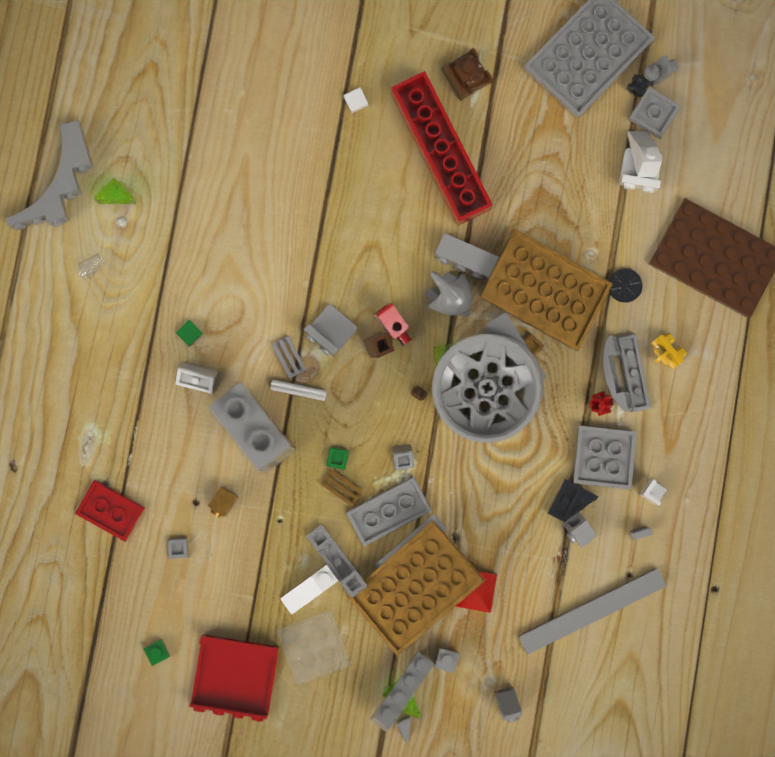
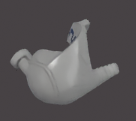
(454, 294)

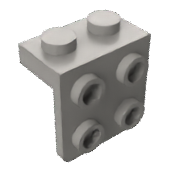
(330, 331)

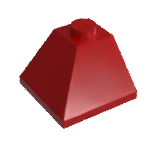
(482, 597)

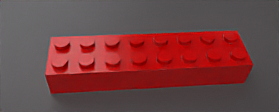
(441, 148)

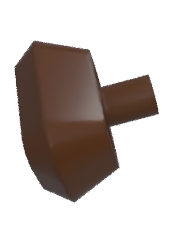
(418, 393)

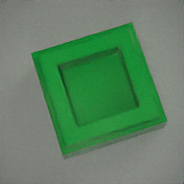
(189, 333)
(337, 458)

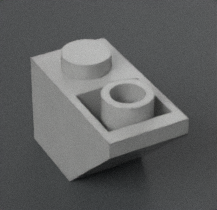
(508, 704)

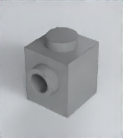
(579, 530)

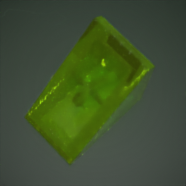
(114, 194)

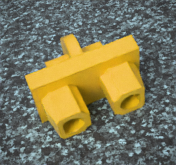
(666, 352)

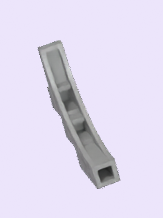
(65, 185)

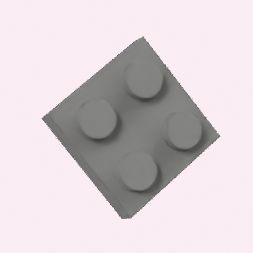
(654, 112)

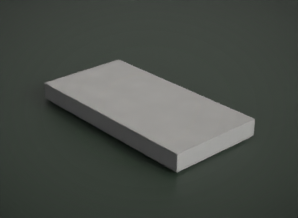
(388, 511)

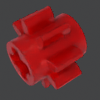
(601, 403)

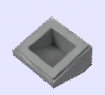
(403, 457)
(404, 727)

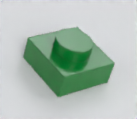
(157, 652)

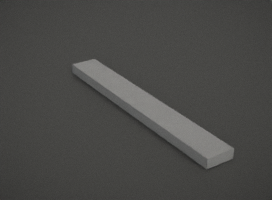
(592, 611)

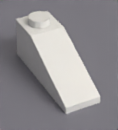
(644, 153)
(309, 589)

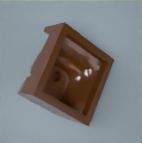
(466, 74)

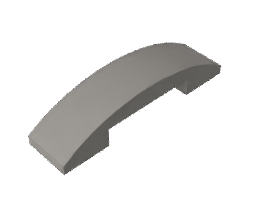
(610, 351)
(337, 561)

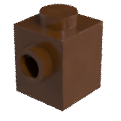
(378, 345)

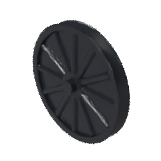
(625, 285)

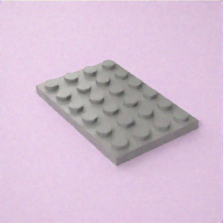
(588, 54)

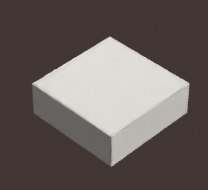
(355, 100)

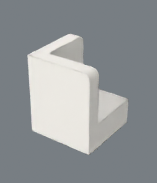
(653, 492)

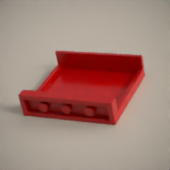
(234, 677)

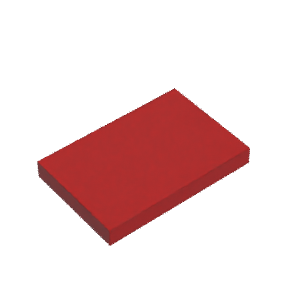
(109, 510)

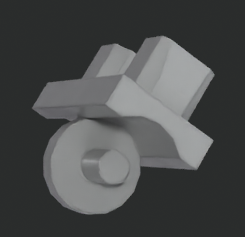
(660, 70)

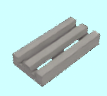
(281, 342)

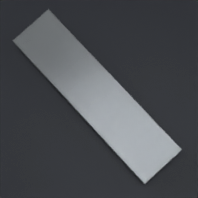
(633, 372)

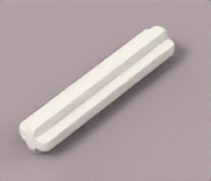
(298, 390)

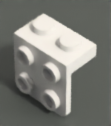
(629, 177)

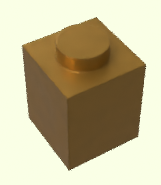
(222, 502)

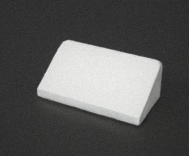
(196, 377)

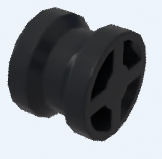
(637, 85)

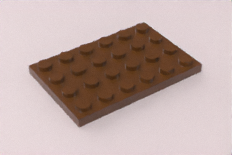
(715, 258)

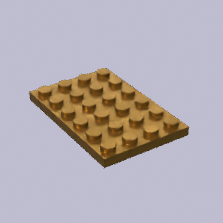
(545, 290)
(416, 587)

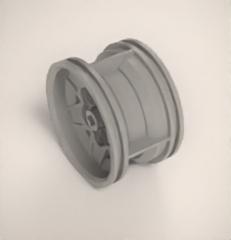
(451, 399)

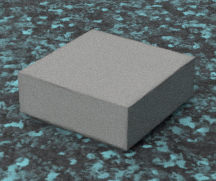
(640, 533)
(178, 548)

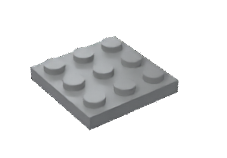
(604, 457)

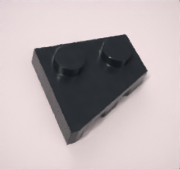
(570, 500)

